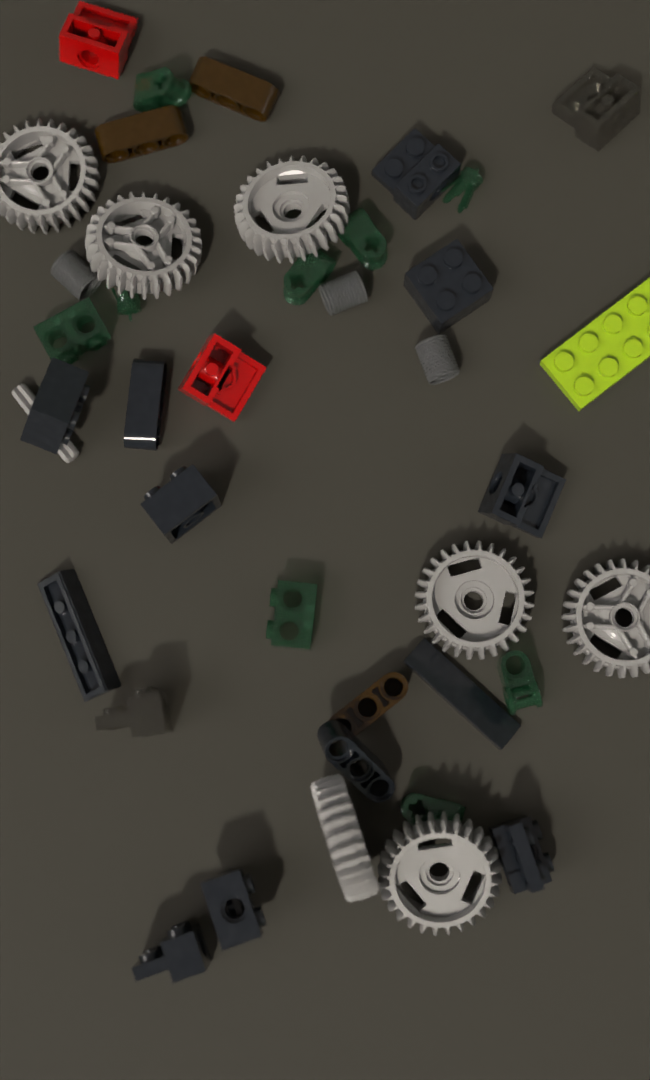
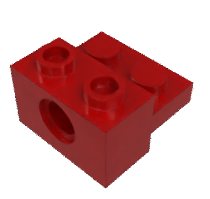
(97, 39)
(209, 368)

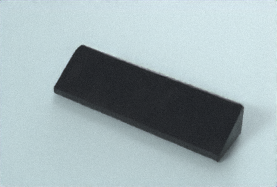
(79, 634)
(462, 694)

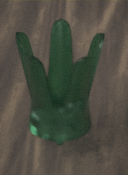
(468, 181)
(126, 305)

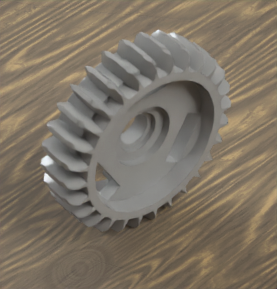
(289, 187)
(53, 193)
(151, 264)
(491, 583)
(598, 618)
(344, 838)
(442, 895)

